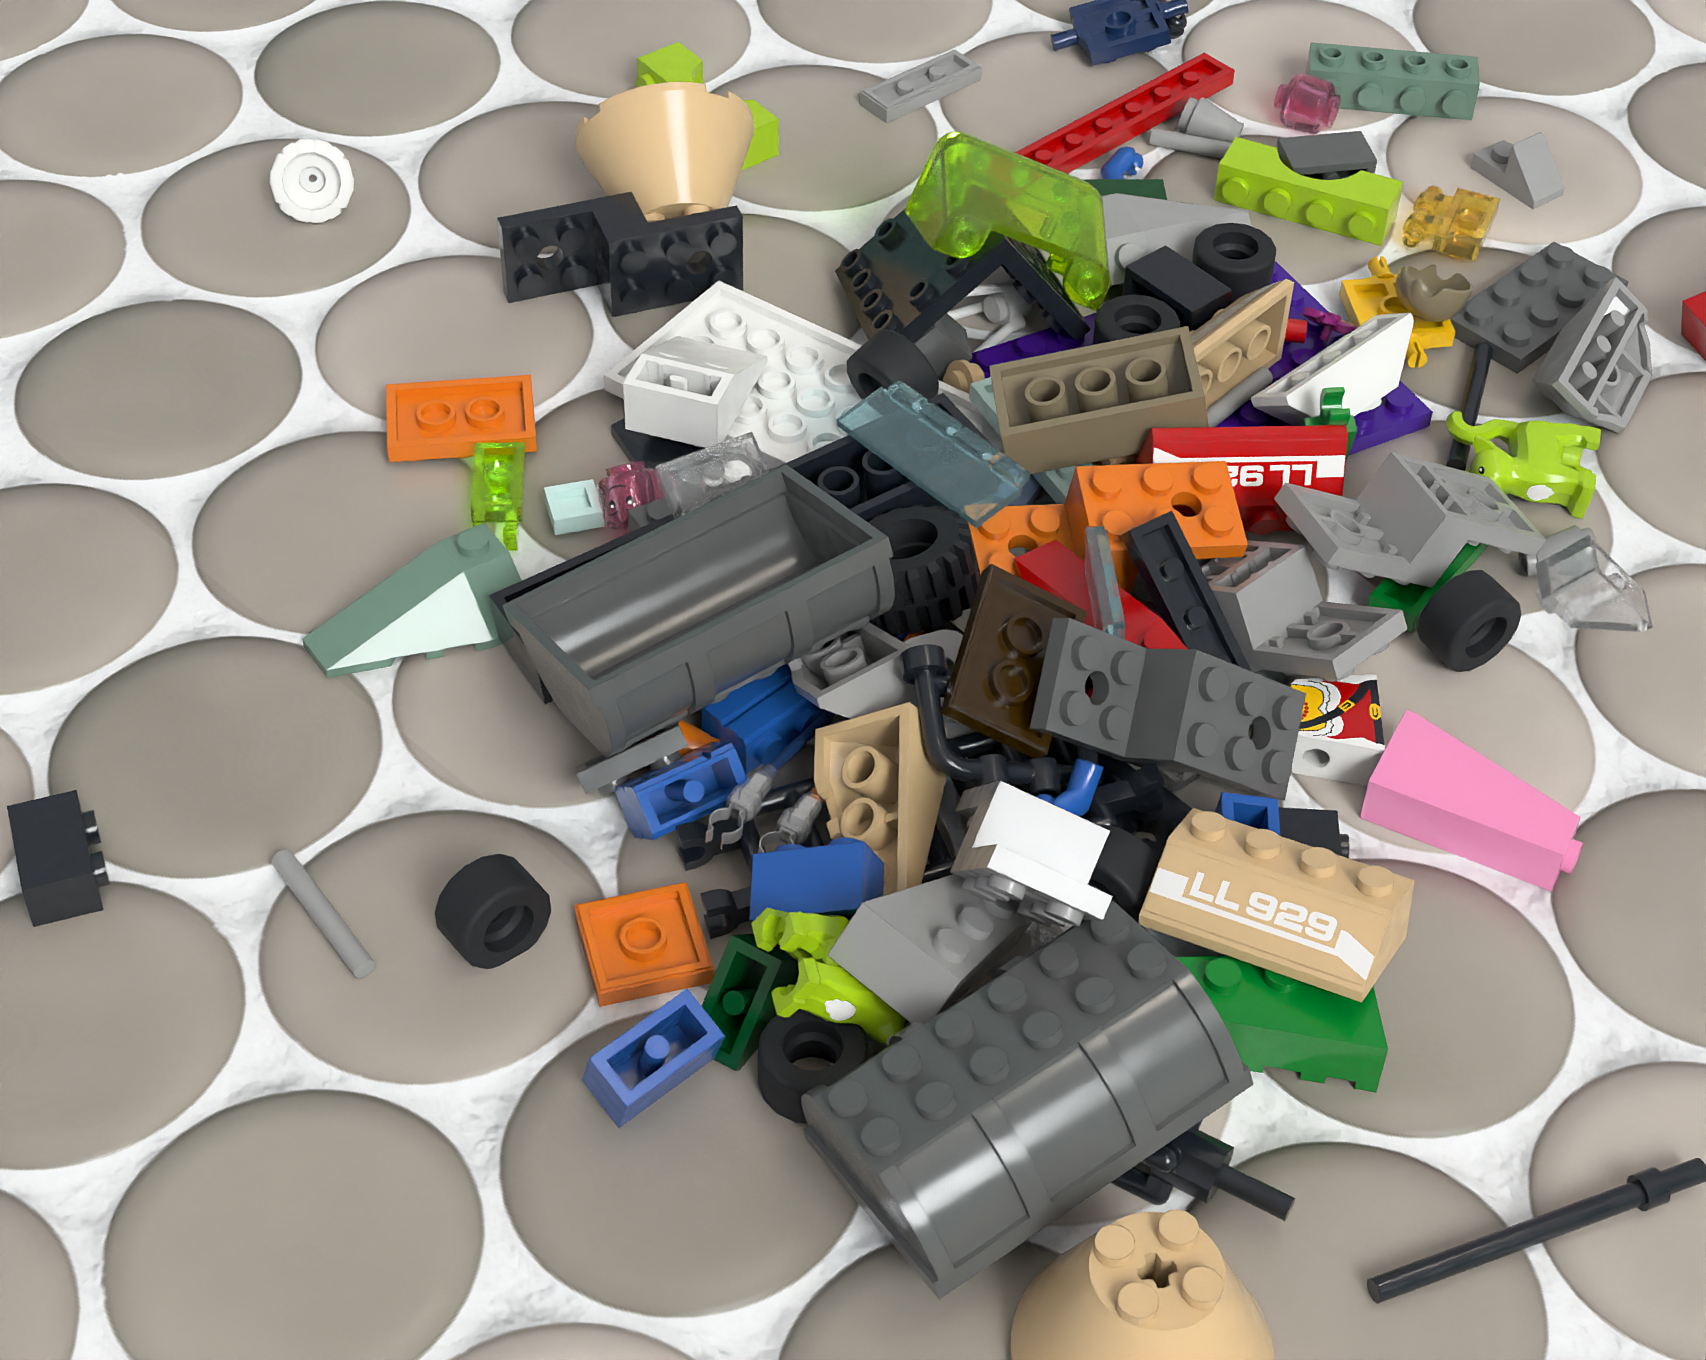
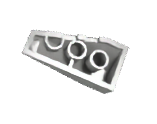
(1145, 224)

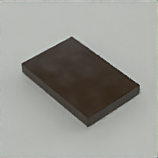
(1003, 660)

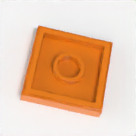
(643, 944)

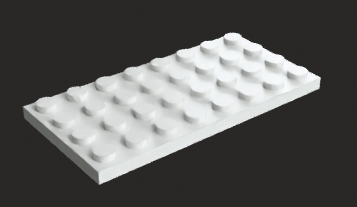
(801, 384)

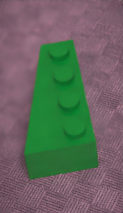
(1294, 1023)

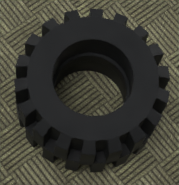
(931, 567)

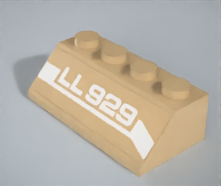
(1242, 338)
(1278, 903)

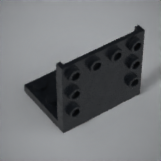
(909, 286)

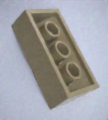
(1097, 399)

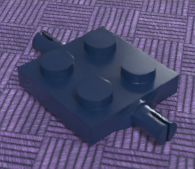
(1118, 27)

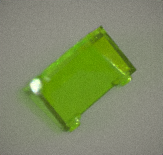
(983, 188)

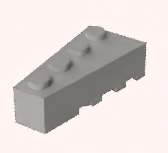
(927, 944)

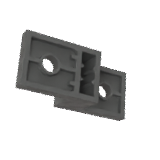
(1168, 709)

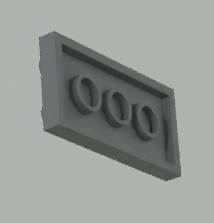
(1530, 305)

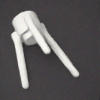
(1001, 306)

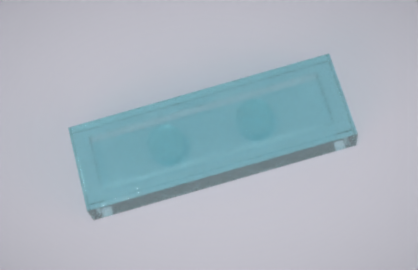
(1103, 583)

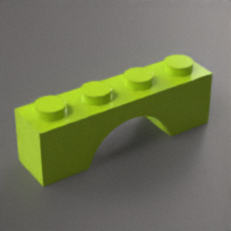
(679, 64)
(1350, 206)

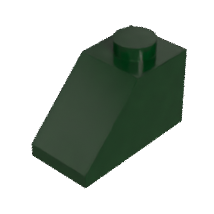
(742, 998)

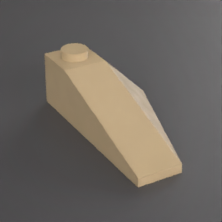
(881, 789)

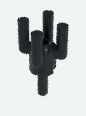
(1199, 1168)

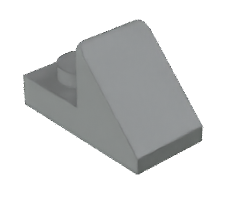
(1522, 169)

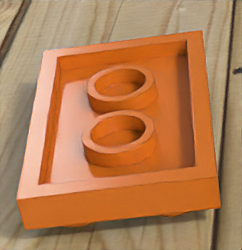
(453, 415)

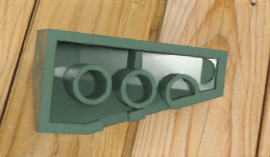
(421, 608)

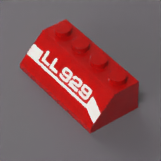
(1257, 463)

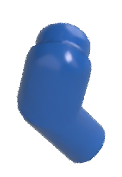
(1122, 162)
(1079, 790)

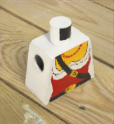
(1339, 729)

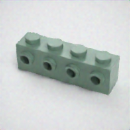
(1398, 80)

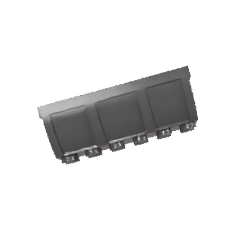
(703, 607)
(1025, 1096)

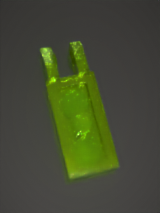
(499, 487)

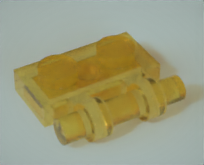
(1463, 225)

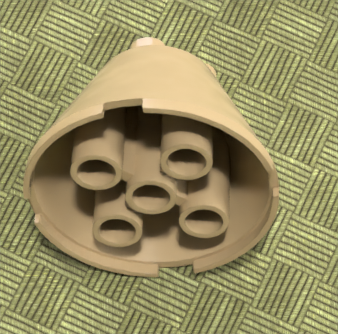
(668, 147)
(1140, 1293)

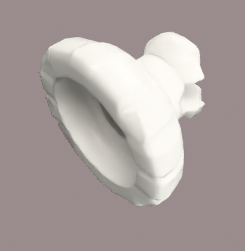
(310, 199)

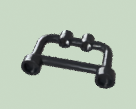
(927, 670)

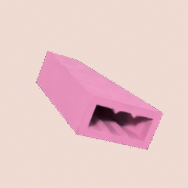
(1469, 806)

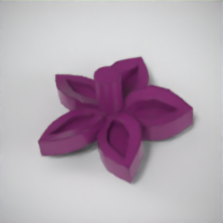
(1331, 322)

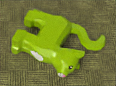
(1540, 460)
(822, 983)

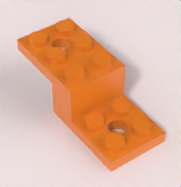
(1121, 500)

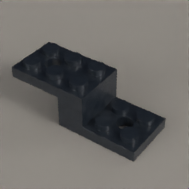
(616, 248)

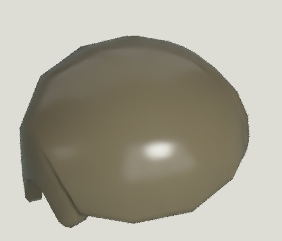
(1430, 296)

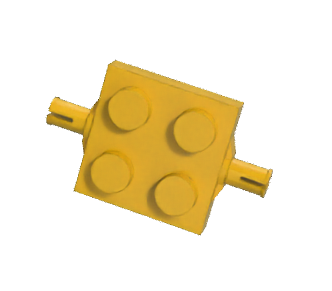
(1378, 297)

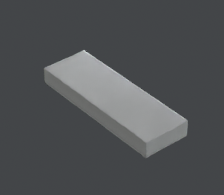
(920, 86)

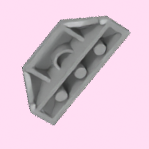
(1600, 360)

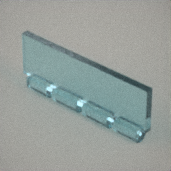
(935, 452)

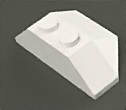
(1362, 362)

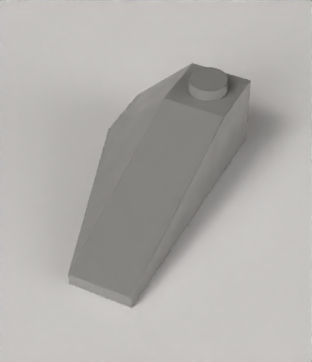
(854, 673)

